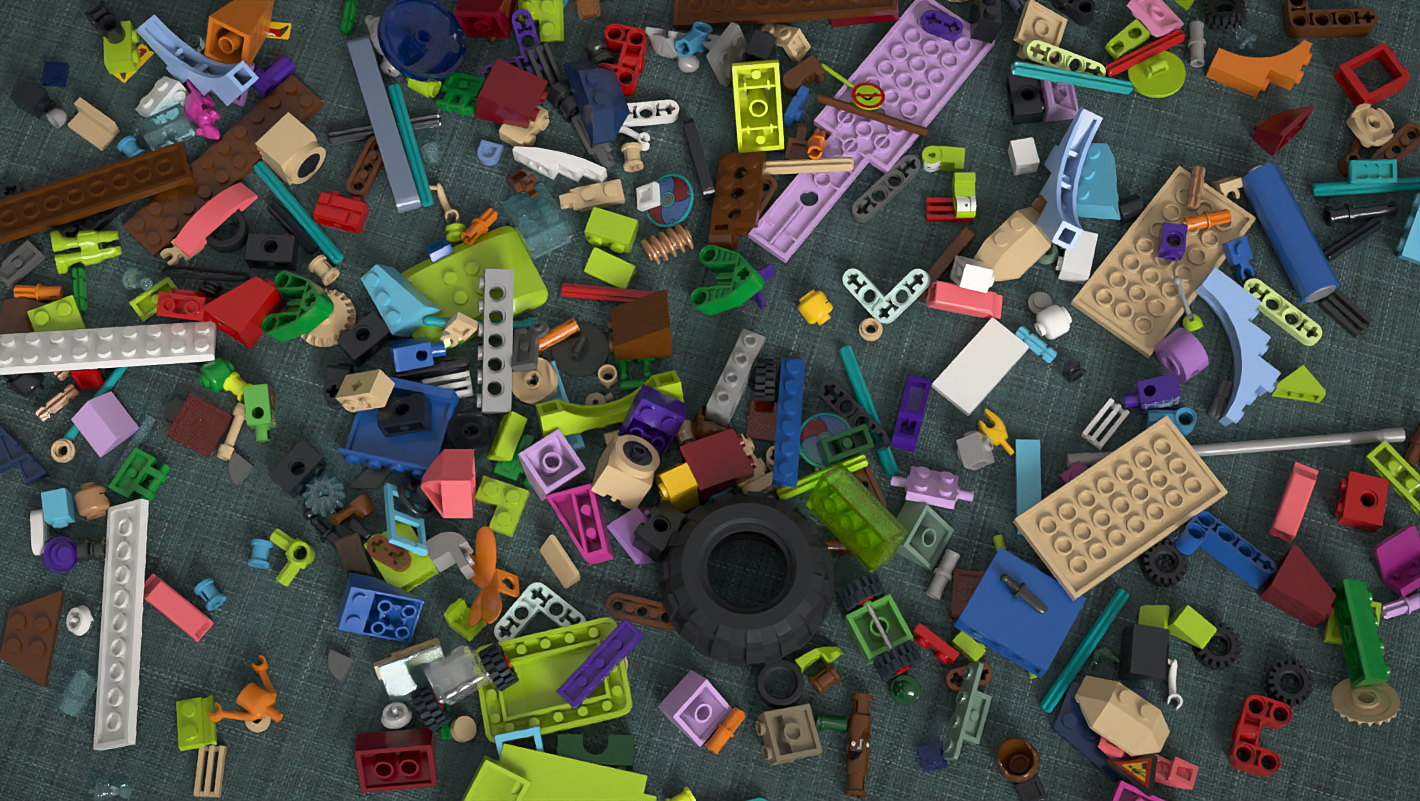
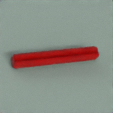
(1144, 53)
(601, 293)

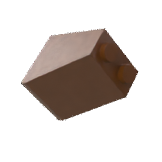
(641, 328)

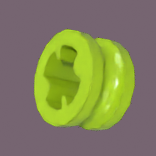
(454, 232)

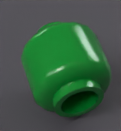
(215, 373)

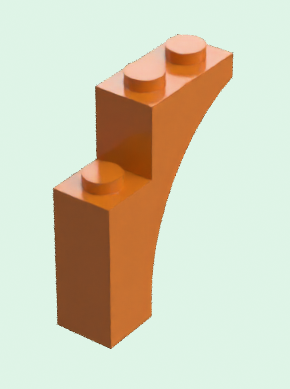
(1254, 74)

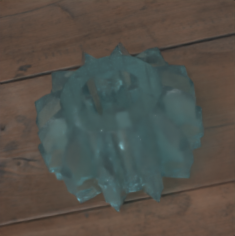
(324, 503)

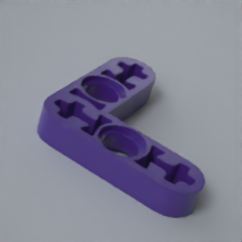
(517, 27)

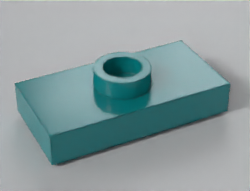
(1372, 171)

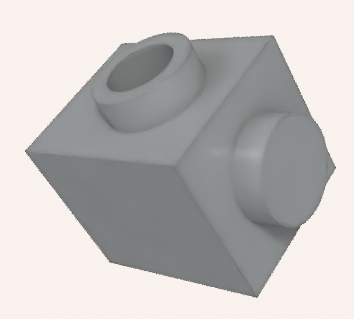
(975, 450)

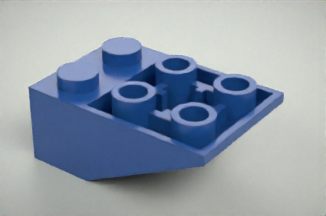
(378, 609)

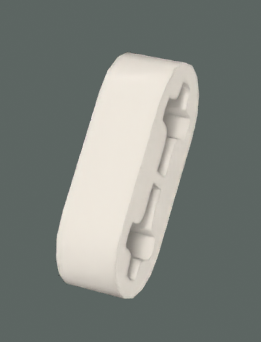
(39, 531)

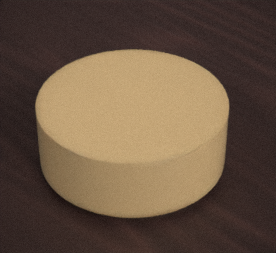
(463, 729)

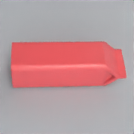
(964, 301)
(1293, 502)
(176, 608)

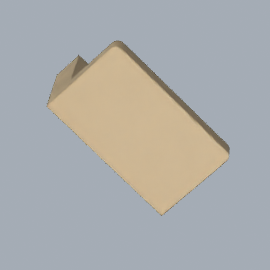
(93, 125)

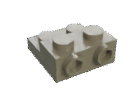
(788, 734)

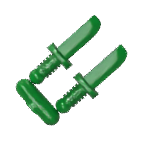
(632, 385)

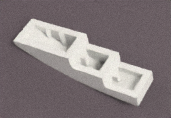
(554, 162)

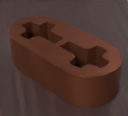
(385, 558)
(959, 672)

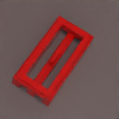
(942, 205)

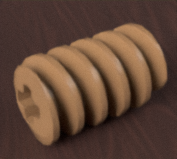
(667, 243)

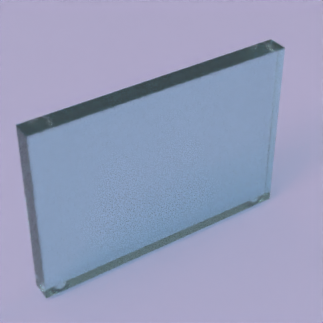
(408, 673)

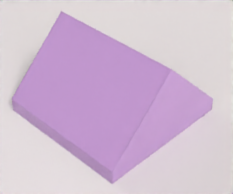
(1059, 100)
(104, 423)

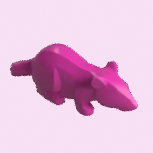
(200, 111)

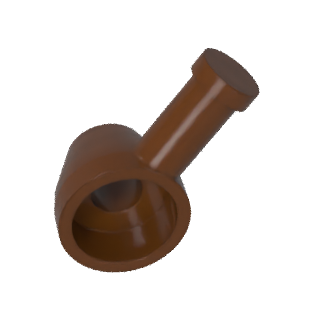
(1353, 154)
(361, 507)

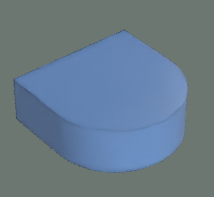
(489, 152)

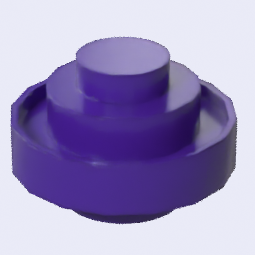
(59, 554)

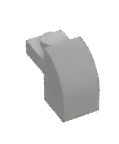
(449, 549)

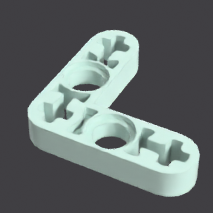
(882, 301)
(534, 606)

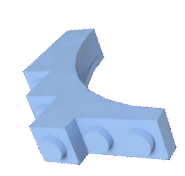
(186, 63)
(1065, 163)
(1248, 342)

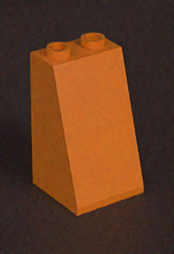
(238, 31)

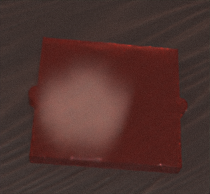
(762, 421)

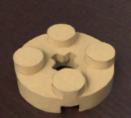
(1360, 123)
(543, 390)

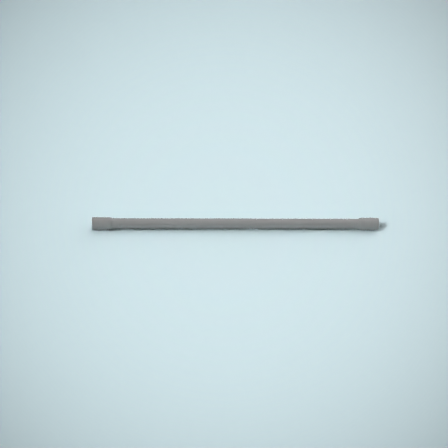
(1389, 434)

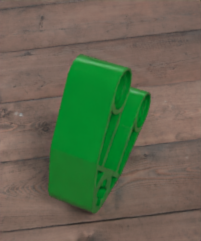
(735, 281)
(307, 309)

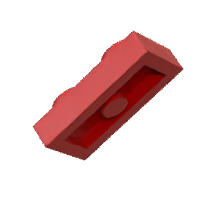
(926, 639)

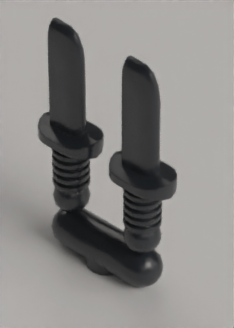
(328, 534)

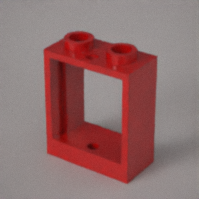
(1356, 90)

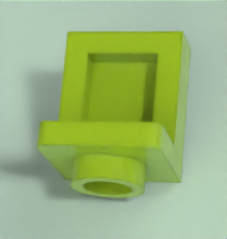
(457, 619)

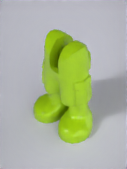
(91, 248)

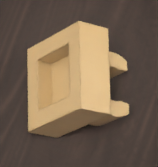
(1228, 184)

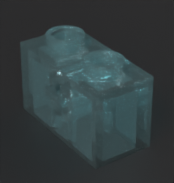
(167, 127)

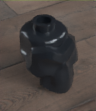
(25, 383)

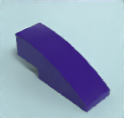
(911, 413)

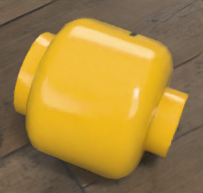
(815, 307)

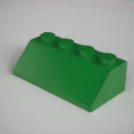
(1359, 634)

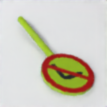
(864, 95)

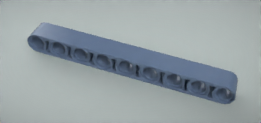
(384, 124)

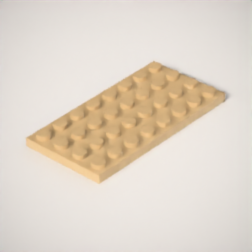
(1135, 289)
(1119, 507)

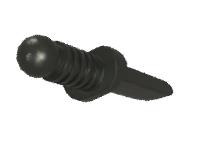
(1023, 593)

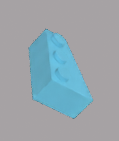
(1097, 185)
(1410, 243)
(398, 300)

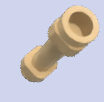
(226, 450)

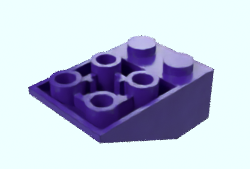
(654, 418)

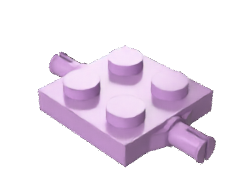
(932, 487)

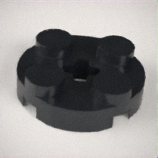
(473, 420)

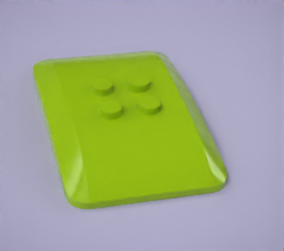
(454, 280)
(543, 666)

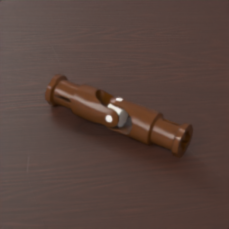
(859, 736)

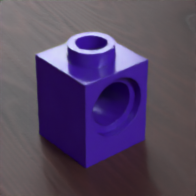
(1175, 233)

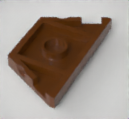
(32, 636)

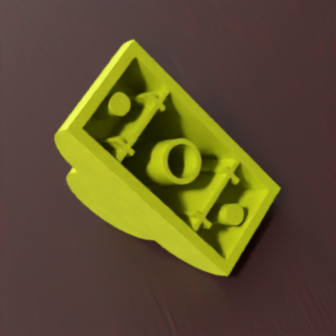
(758, 106)

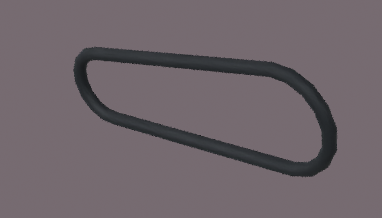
(205, 277)

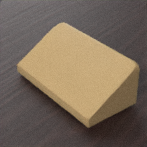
(560, 562)

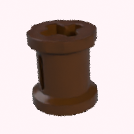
(824, 679)

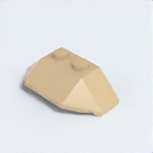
(1014, 245)
(1122, 716)

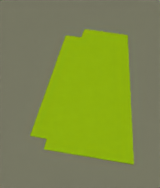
(571, 779)

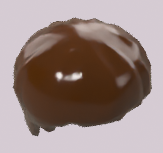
(703, 427)
(1017, 759)

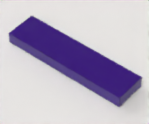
(600, 663)

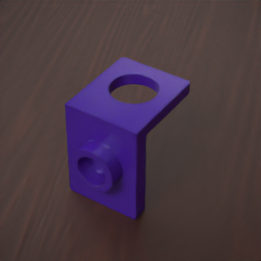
(768, 272)

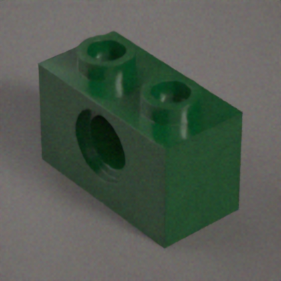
(845, 444)

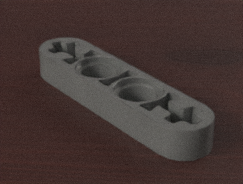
(888, 190)

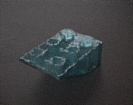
(538, 221)

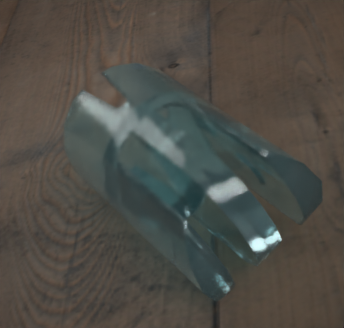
(77, 694)

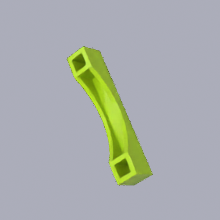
(578, 418)

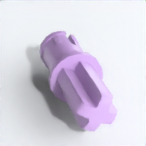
(1404, 605)

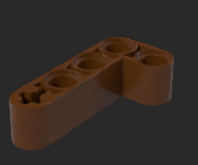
(1357, 21)

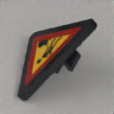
(1137, 770)

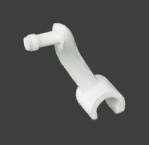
(640, 137)
(1172, 684)

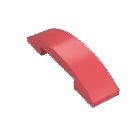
(211, 216)
(1173, 773)

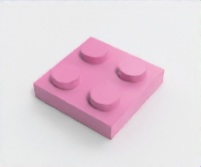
(1155, 16)

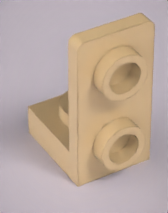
(790, 39)

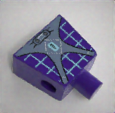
(1155, 394)

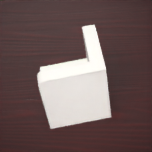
(1023, 156)

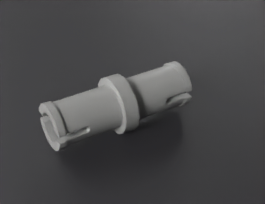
(1197, 44)
(943, 574)

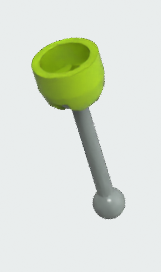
(1191, 321)

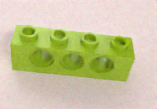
(1401, 475)

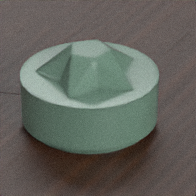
(1050, 256)

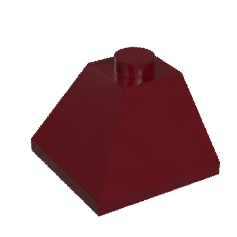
(1280, 128)

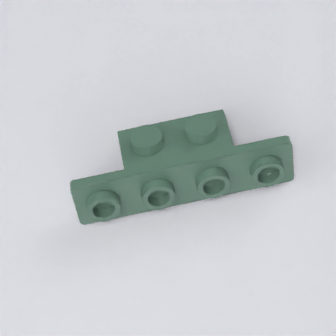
(969, 715)

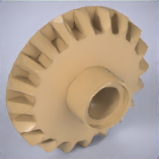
(342, 318)
(1366, 704)

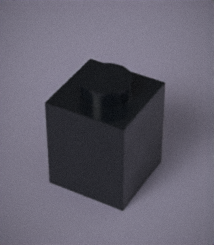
(31, 99)

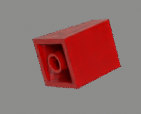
(243, 310)

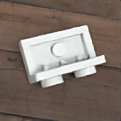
(164, 95)

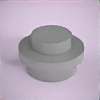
(1039, 301)

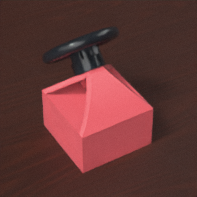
(446, 486)

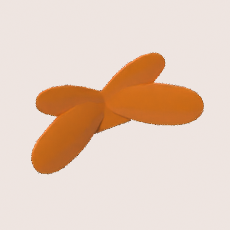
(488, 601)

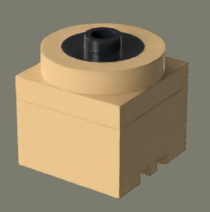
(291, 150)
(626, 470)

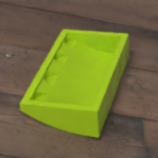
(496, 783)

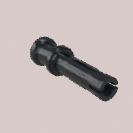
(1350, 213)

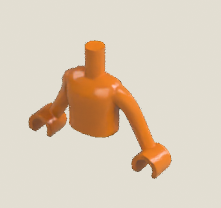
(253, 699)

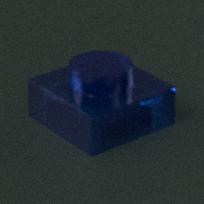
(55, 74)
(931, 757)

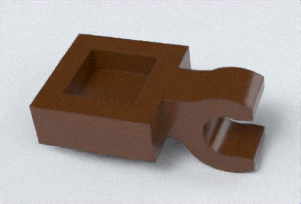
(798, 146)
(523, 181)

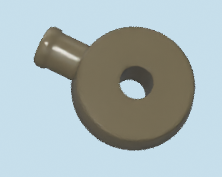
(598, 398)

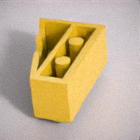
(678, 487)

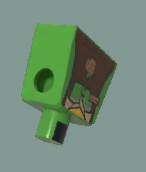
(260, 400)

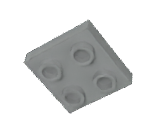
(726, 50)

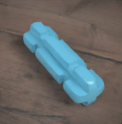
(1036, 344)

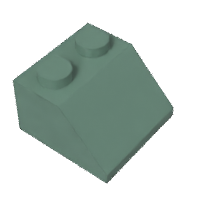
(925, 535)

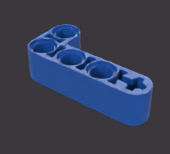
(1227, 548)

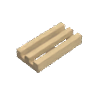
(200, 771)

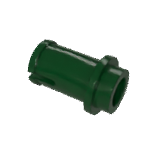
(830, 722)

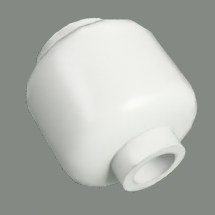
(1053, 322)

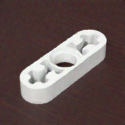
(663, 117)

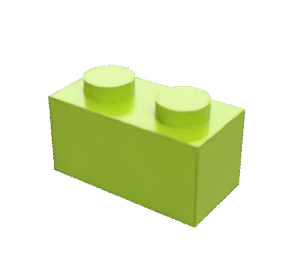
(968, 647)

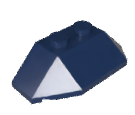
(598, 99)

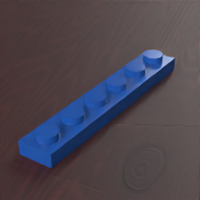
(788, 422)

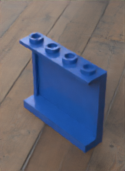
(403, 452)
(1012, 624)

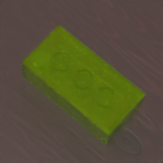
(856, 517)

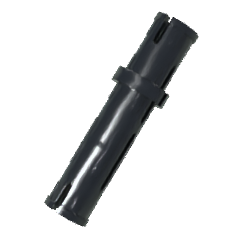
(440, 367)

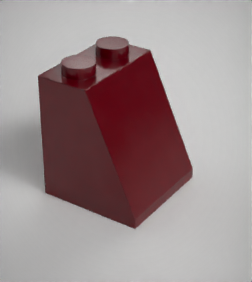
(486, 17)
(511, 96)
(718, 462)
(1299, 589)

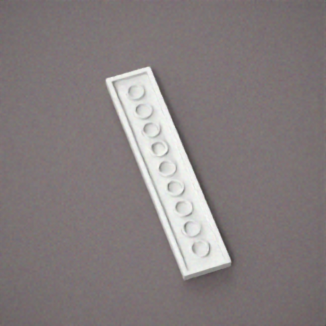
(107, 347)
(121, 625)

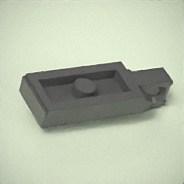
(600, 151)

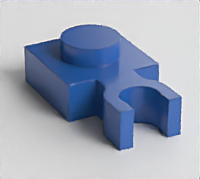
(794, 111)
(1238, 254)

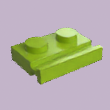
(194, 724)

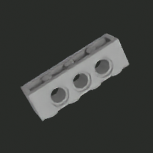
(735, 377)

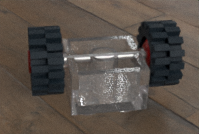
(458, 677)

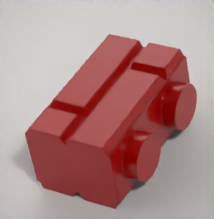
(341, 212)

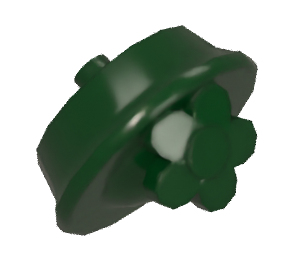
(905, 689)

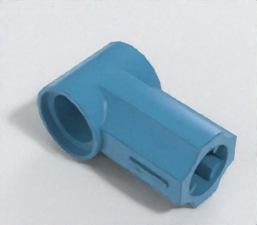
(693, 40)
(1154, 416)

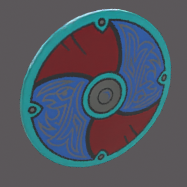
(675, 201)
(817, 428)

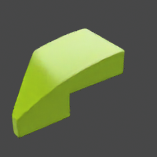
(826, 654)

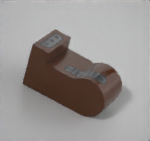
(803, 74)

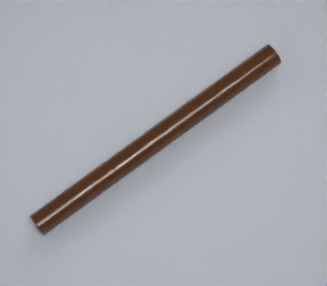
(873, 115)

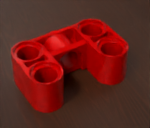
(631, 55)
(1247, 733)

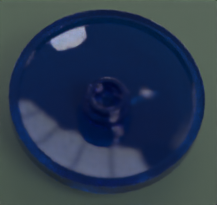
(421, 39)

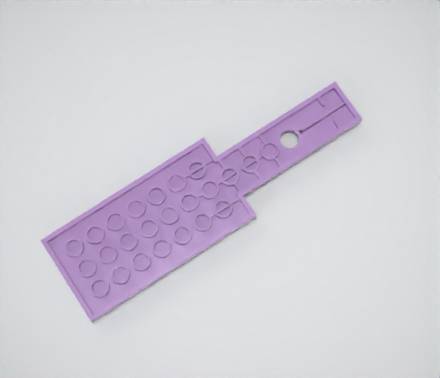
(917, 80)

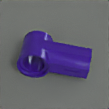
(273, 75)

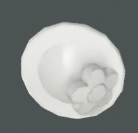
(79, 620)
(396, 715)

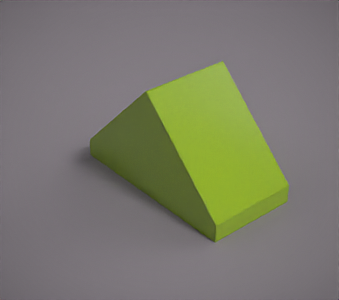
(1300, 386)
(1191, 627)

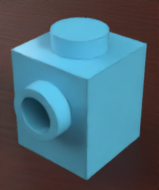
(58, 507)

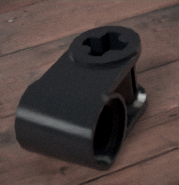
(1073, 9)
(104, 20)
(334, 377)

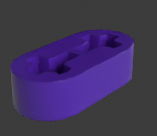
(941, 25)

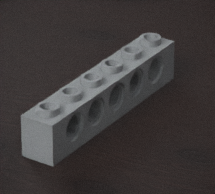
(504, 282)

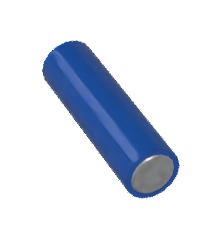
(1289, 233)

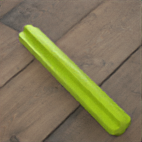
(810, 481)

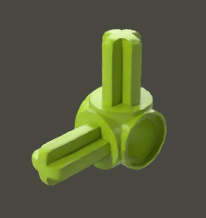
(291, 547)

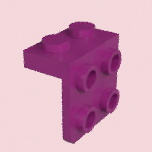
(1400, 560)

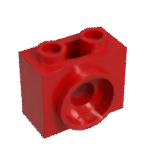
(183, 304)
(1352, 511)

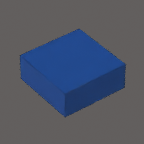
(438, 249)

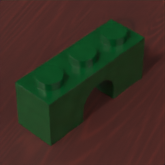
(617, 755)

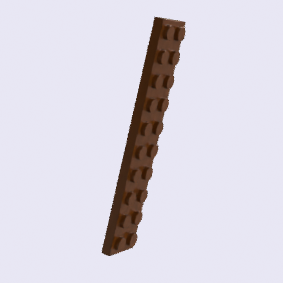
(748, 12)
(219, 166)
(94, 191)

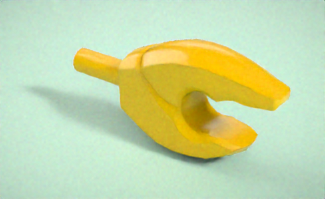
(997, 433)

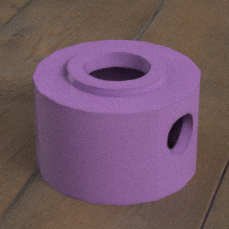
(1181, 354)

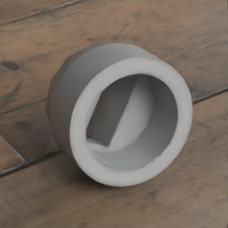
(57, 117)

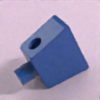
(404, 353)

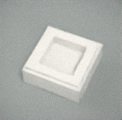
(648, 196)

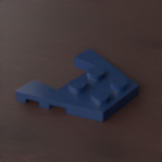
(13, 454)
(1076, 732)

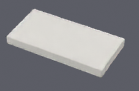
(980, 366)

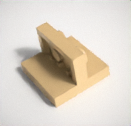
(1039, 24)

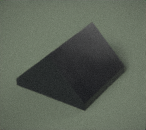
(1144, 653)

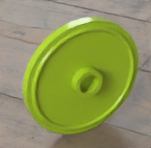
(1158, 75)

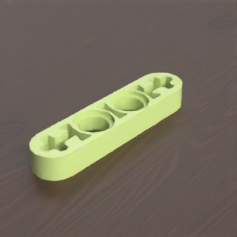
(1064, 60)
(1284, 308)

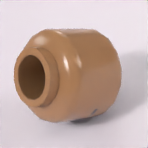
(92, 500)

